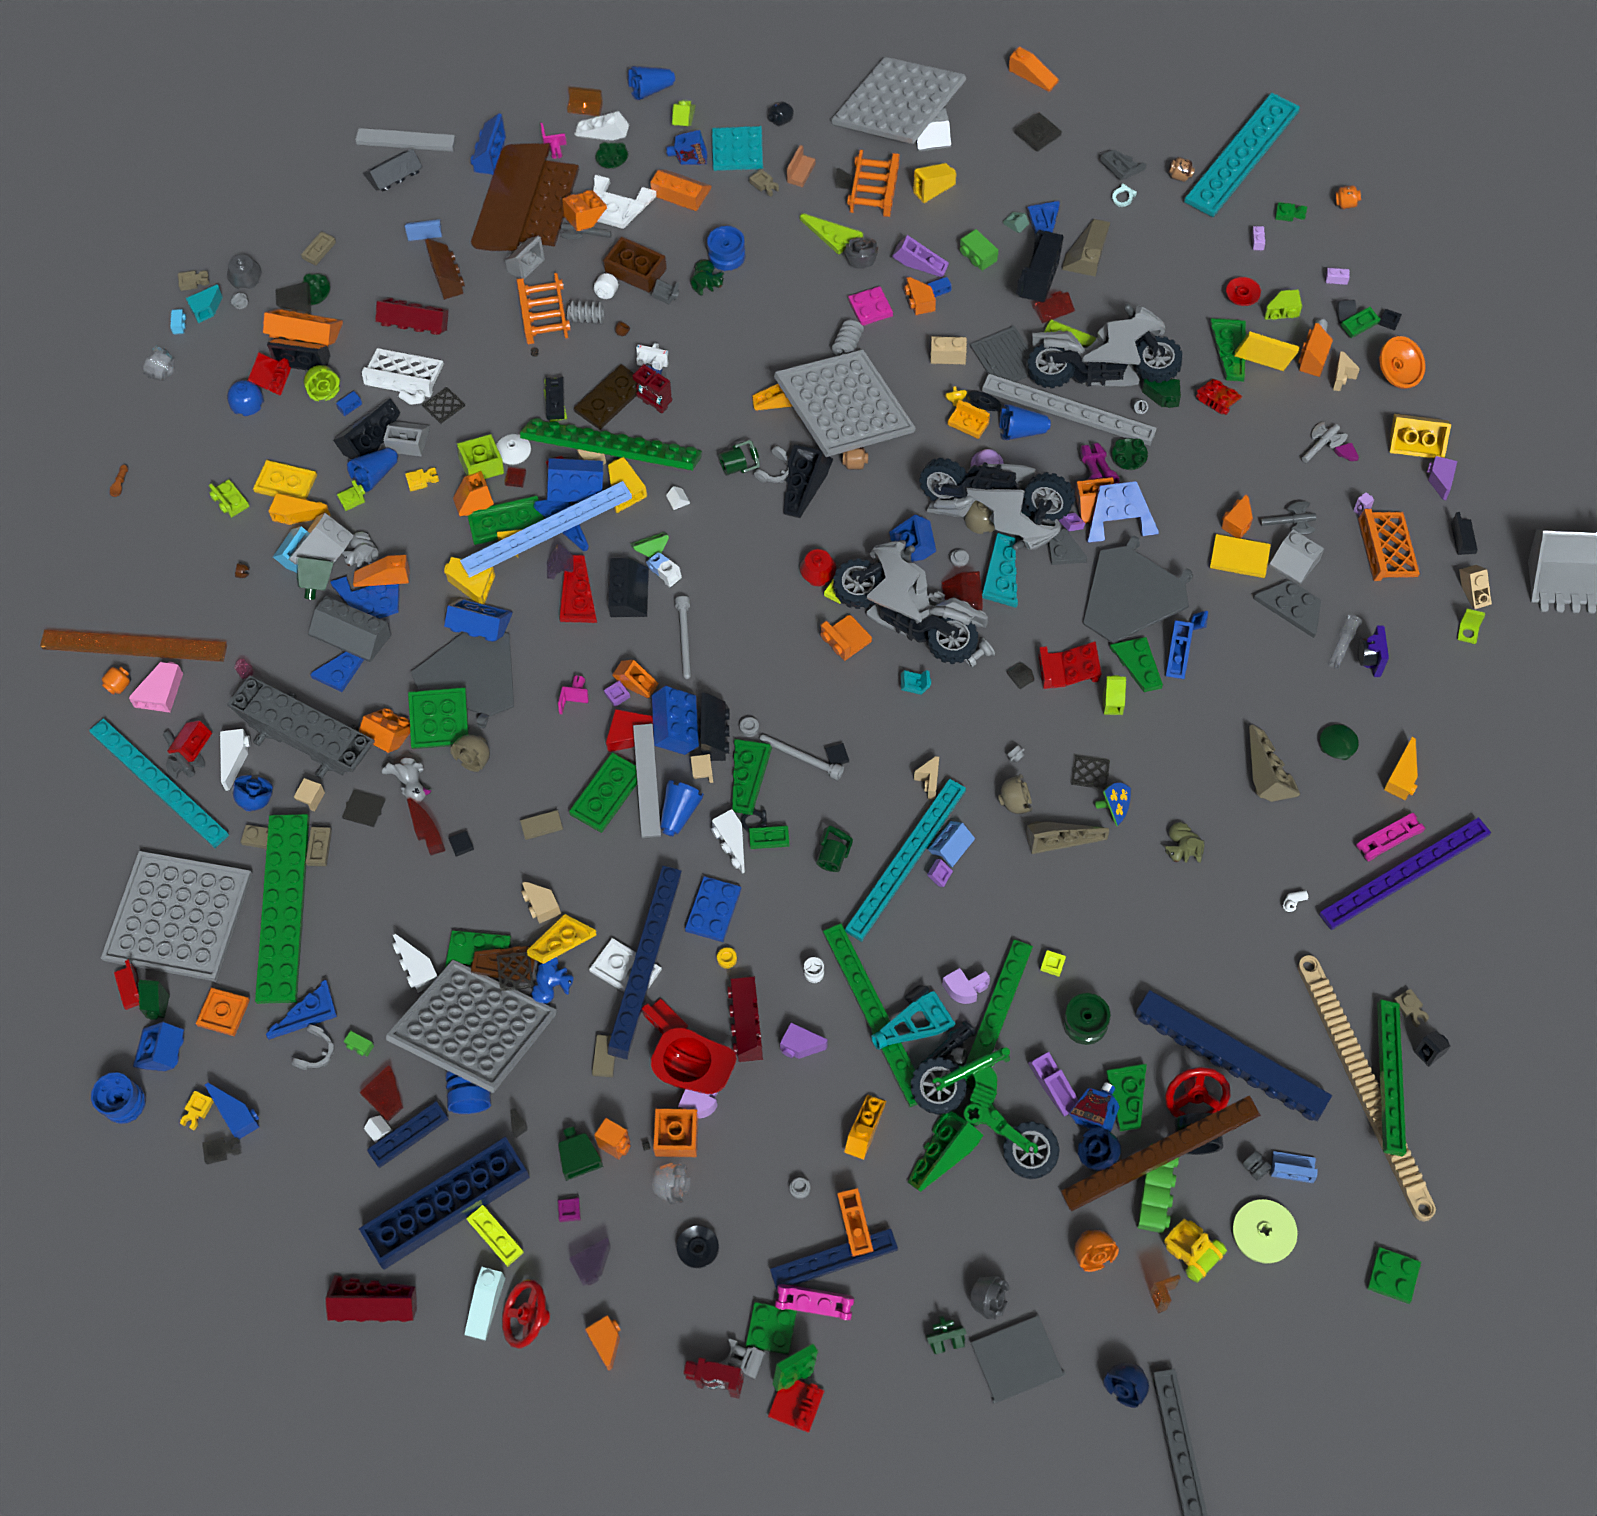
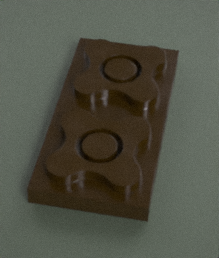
(608, 397)

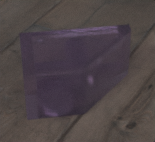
(591, 1262)

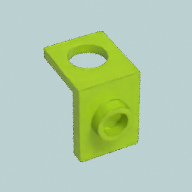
(1471, 620)

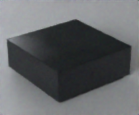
(1390, 319)
(837, 754)
(461, 843)

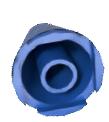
(649, 80)
(1022, 423)
(372, 467)
(678, 806)

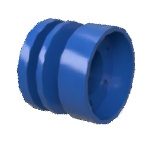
(109, 1092)
(465, 1096)

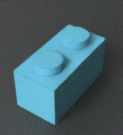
(178, 321)

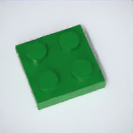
(1394, 1275)
(771, 1328)
(795, 1367)

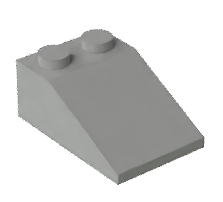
(323, 540)

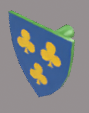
(1117, 799)

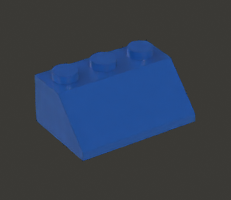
(489, 146)
(477, 619)

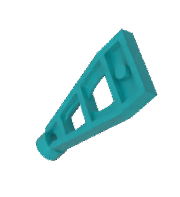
(933, 1011)

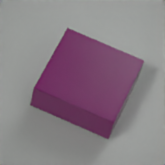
(569, 1210)

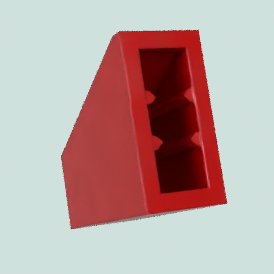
(622, 731)

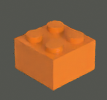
(676, 1132)

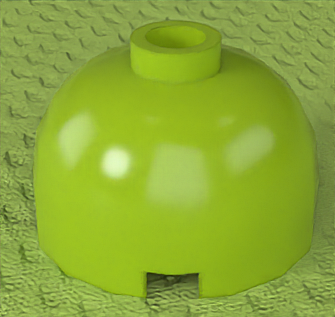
(321, 383)

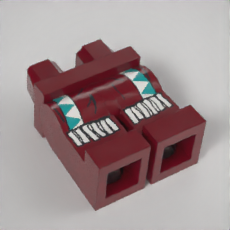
(651, 388)
(715, 1376)

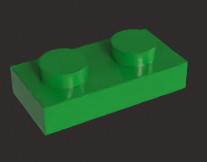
(1360, 322)
(769, 837)

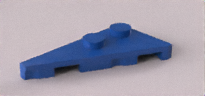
(549, 508)
(338, 671)
(312, 1010)

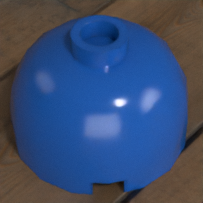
(245, 398)
(252, 793)

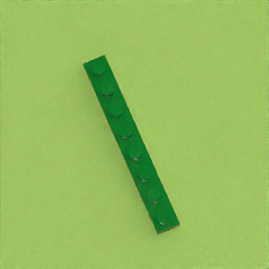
(1000, 1003)
(1391, 1078)

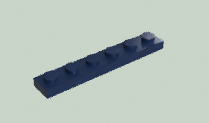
(831, 1260)

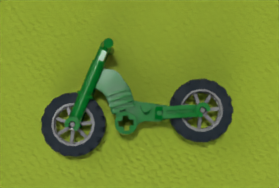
(982, 1101)

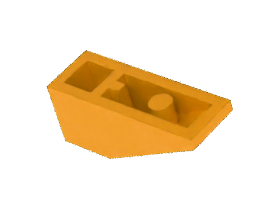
(771, 398)
(1405, 774)

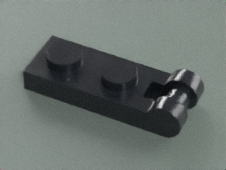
(555, 398)

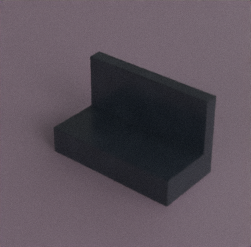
(1463, 535)

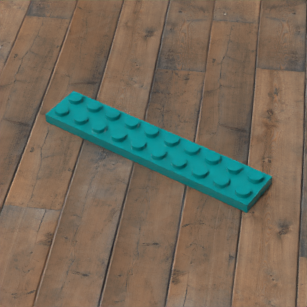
(1242, 154)

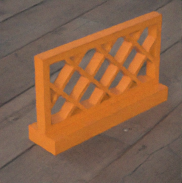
(1374, 549)

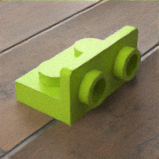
(229, 498)

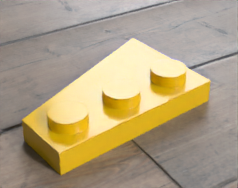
(560, 938)

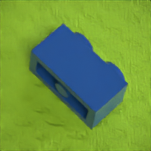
(940, 286)
(349, 403)

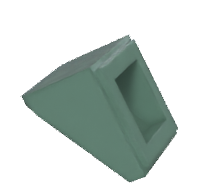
(1016, 221)

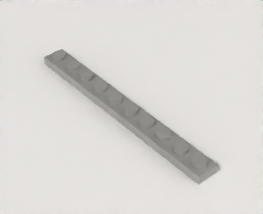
(1068, 409)

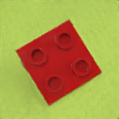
(270, 373)
(1220, 394)
(1081, 664)
(797, 1405)

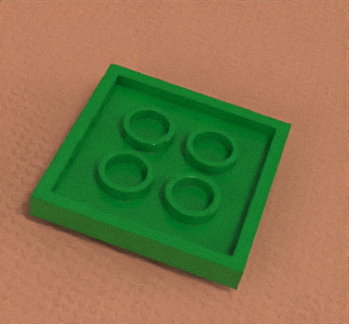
(437, 717)

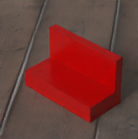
(1051, 669)
(190, 740)
(127, 983)
(662, 1017)

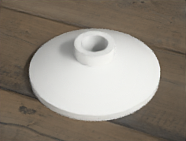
(514, 454)

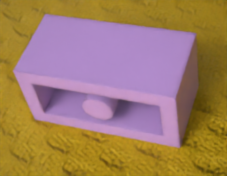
(1258, 238)
(1337, 276)
(1363, 502)

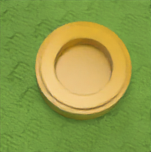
(727, 957)

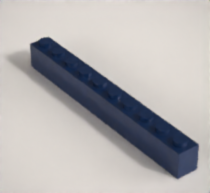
(644, 963)
(1233, 1056)

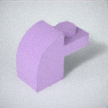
(963, 990)
(702, 1102)

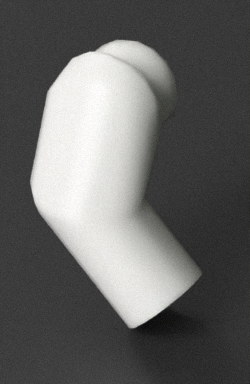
(418, 398)
(1292, 899)

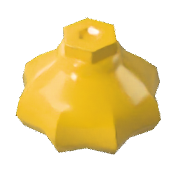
(955, 395)

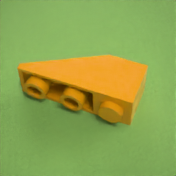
(295, 510)
(864, 1127)

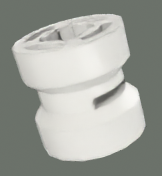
(815, 966)

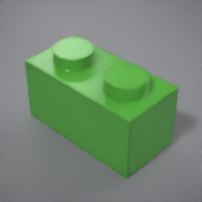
(358, 1043)

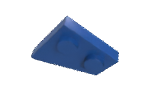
(1044, 216)

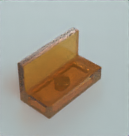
(585, 101)
(1160, 1292)

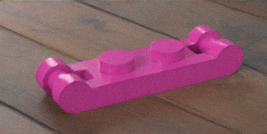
(1390, 836)
(814, 1301)

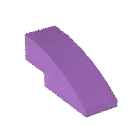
(1054, 1083)

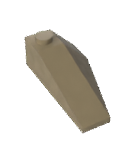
(1087, 250)
(1267, 769)

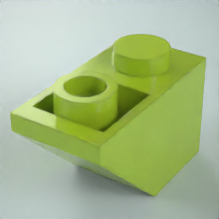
(683, 113)
(1284, 305)
(1114, 695)

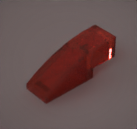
(425, 828)

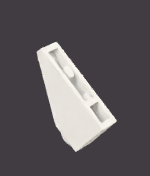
(233, 754)

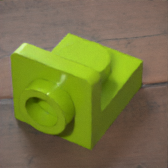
(352, 497)

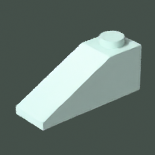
(484, 1302)

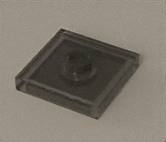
(1038, 131)

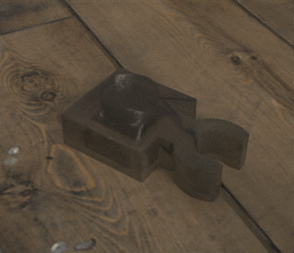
(217, 1150)

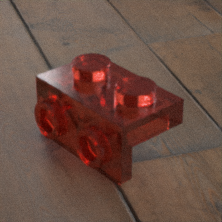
(1054, 307)

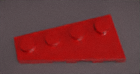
(576, 594)

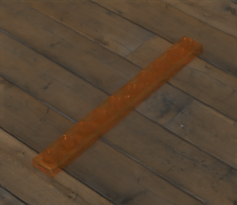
(133, 645)

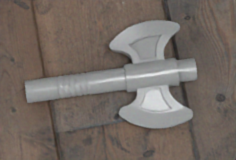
(1326, 435)

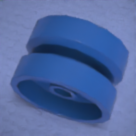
(726, 248)

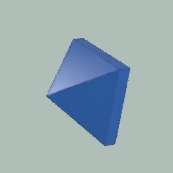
(1199, 620)

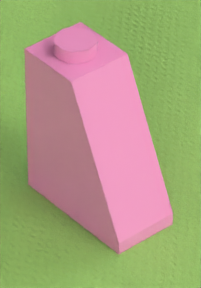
(158, 688)

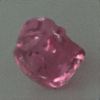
(243, 668)

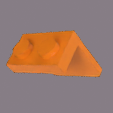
(845, 637)

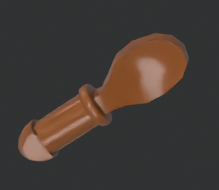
(116, 488)

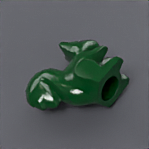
(704, 278)

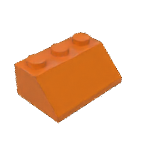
(679, 189)

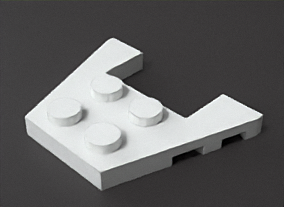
(620, 209)

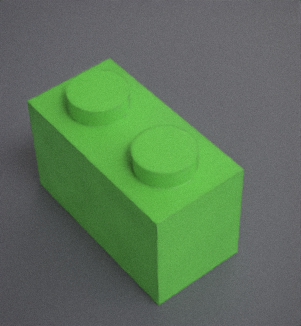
(978, 250)

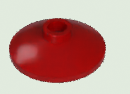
(1243, 291)

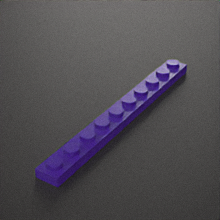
(1404, 873)

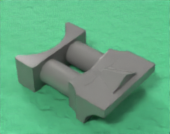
(751, 1361)

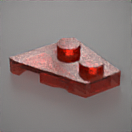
(383, 1094)

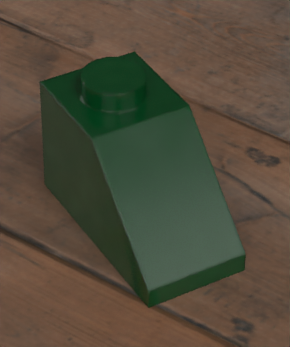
(1165, 393)
(152, 999)

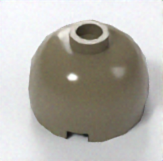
(978, 518)
(471, 751)
(1015, 795)

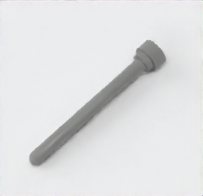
(682, 604)
(835, 771)

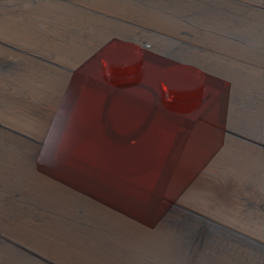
(965, 587)

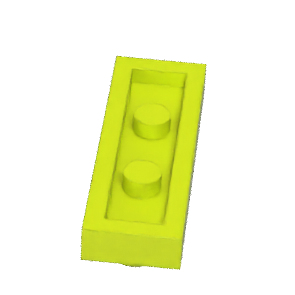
(495, 1235)

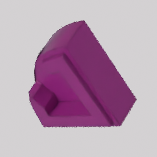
(1347, 451)

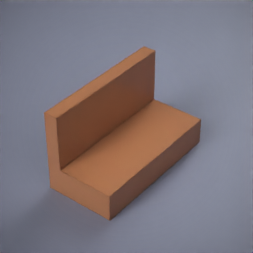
(800, 168)

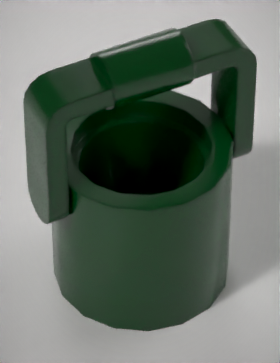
(734, 459)
(832, 851)

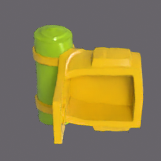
(1194, 1248)

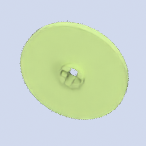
(1273, 1217)

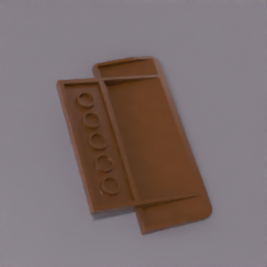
(524, 198)

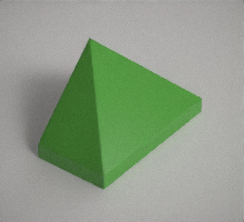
(651, 545)

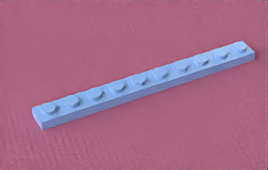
(545, 529)

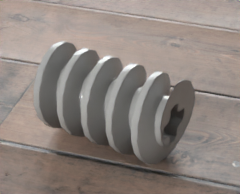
(585, 312)
(847, 337)

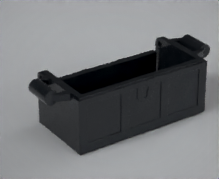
(1038, 277)

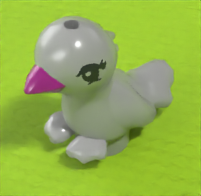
(408, 773)

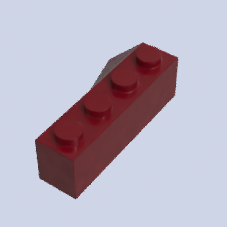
(412, 315)
(746, 1019)
(369, 1301)

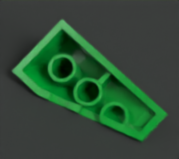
(950, 1144)

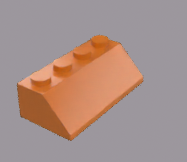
(301, 326)

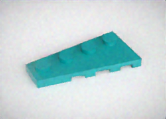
(1001, 574)

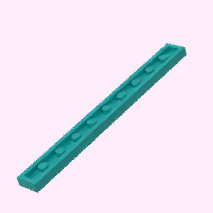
(159, 783)
(905, 860)

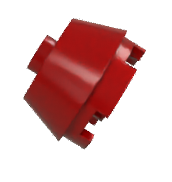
(818, 567)

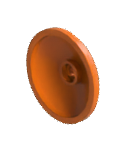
(1402, 362)

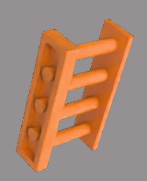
(887, 191)
(529, 317)

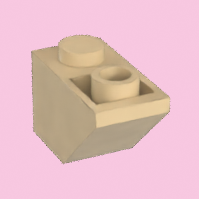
(1476, 586)
(542, 902)

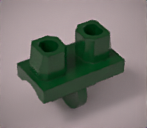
(936, 1339)

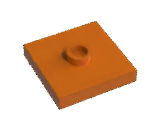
(222, 1011)

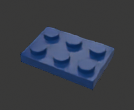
(713, 909)

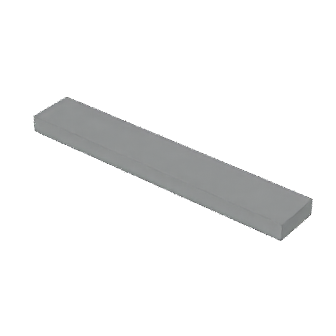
(405, 139)
(647, 781)

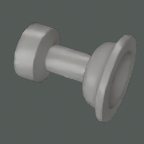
(984, 649)

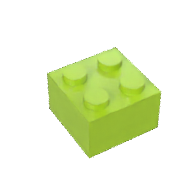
(480, 455)

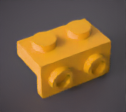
(969, 419)

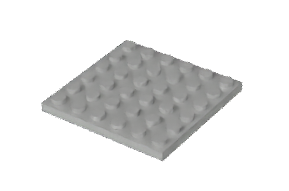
(898, 100)
(844, 402)
(177, 916)
(471, 1026)

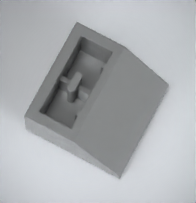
(406, 438)

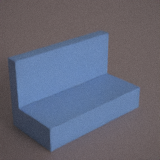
(423, 230)
(952, 842)
(1293, 1167)

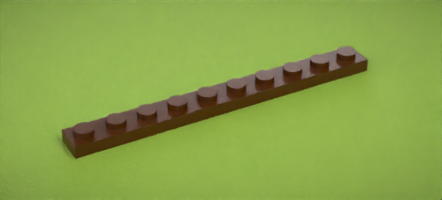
(1160, 1153)

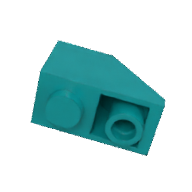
(205, 303)

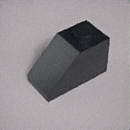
(1432, 1048)

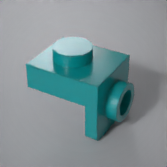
(915, 682)

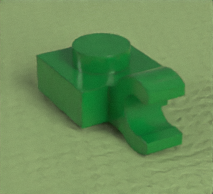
(1287, 212)

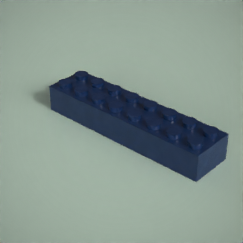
(444, 1203)

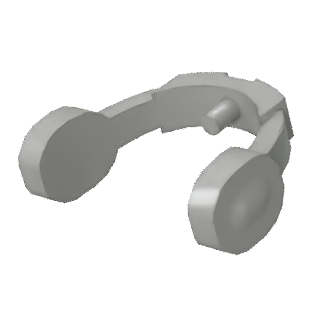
(764, 477)
(320, 1033)

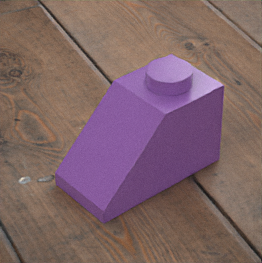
(1442, 475)
(801, 1042)

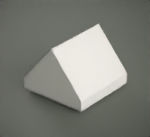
(677, 498)
(377, 1128)

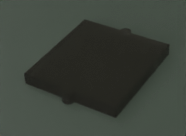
(363, 808)

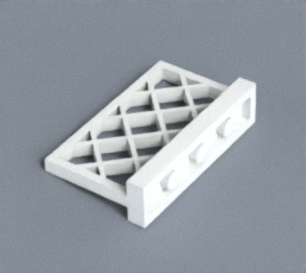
(400, 381)

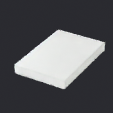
(616, 963)

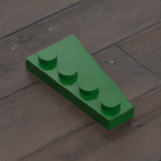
(1228, 336)
(748, 774)

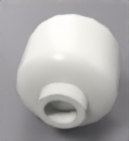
(606, 286)

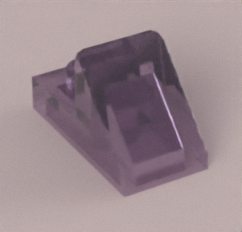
(559, 561)

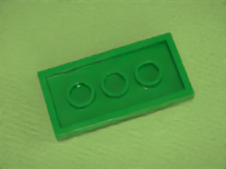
(503, 517)
(605, 793)

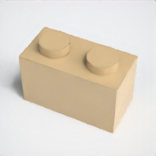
(948, 350)

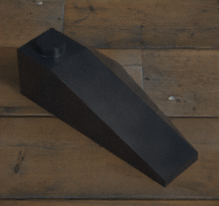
(368, 432)
(806, 474)

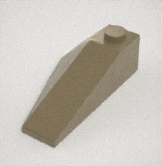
(1053, 836)

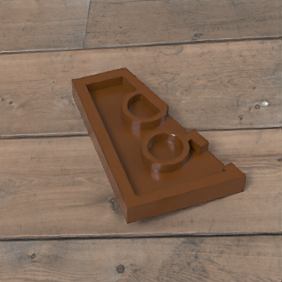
(486, 962)

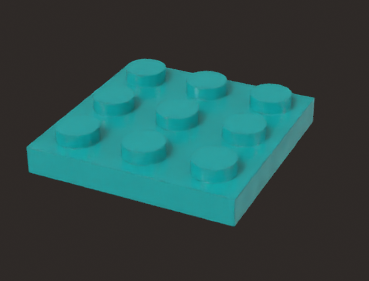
(737, 148)

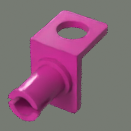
(555, 142)
(574, 693)

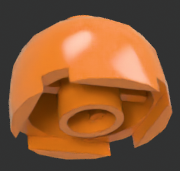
(1094, 1249)

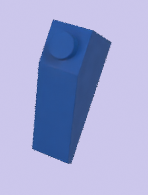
(1179, 649)
(235, 1113)

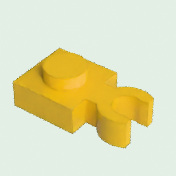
(419, 479)
(197, 1107)

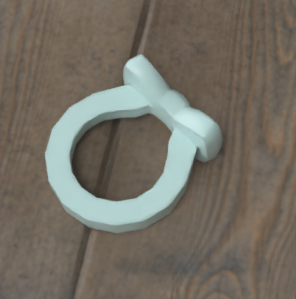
(1132, 193)

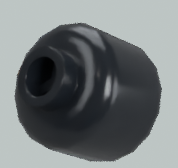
(781, 113)

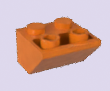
(583, 209)
(1315, 351)
(472, 495)
(1086, 495)
(386, 729)

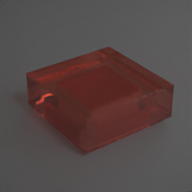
(515, 477)

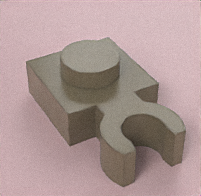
(762, 181)
(190, 279)
(1411, 1006)

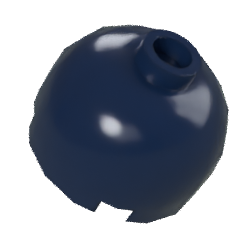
(1099, 1149)
(1128, 1383)

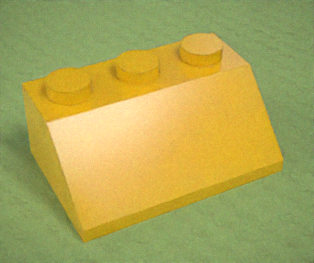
(1419, 436)

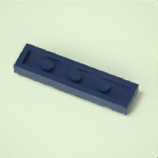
(407, 1134)

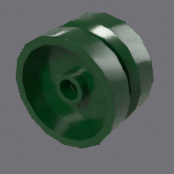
(1086, 1018)

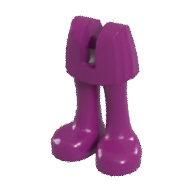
(1095, 457)

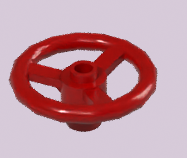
(1196, 1090)
(528, 1314)

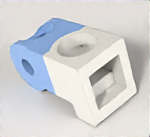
(664, 569)

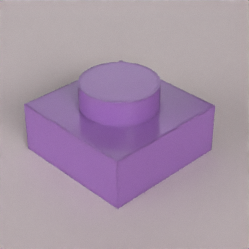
(1072, 522)
(617, 693)
(939, 873)

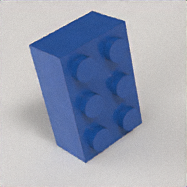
(573, 479)
(675, 720)

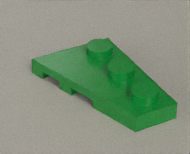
(1140, 662)
(465, 944)
(1129, 1093)

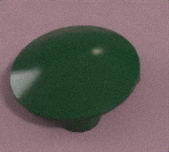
(611, 155)
(318, 287)
(1130, 453)
(1339, 741)

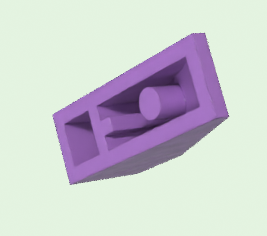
(919, 257)

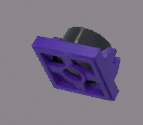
(1374, 651)

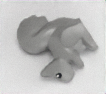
(363, 550)

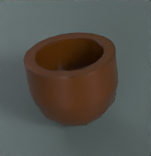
(622, 329)
(240, 570)

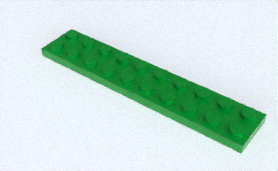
(611, 444)
(282, 909)

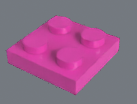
(870, 306)

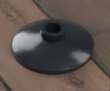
(984, 401)
(695, 1237)

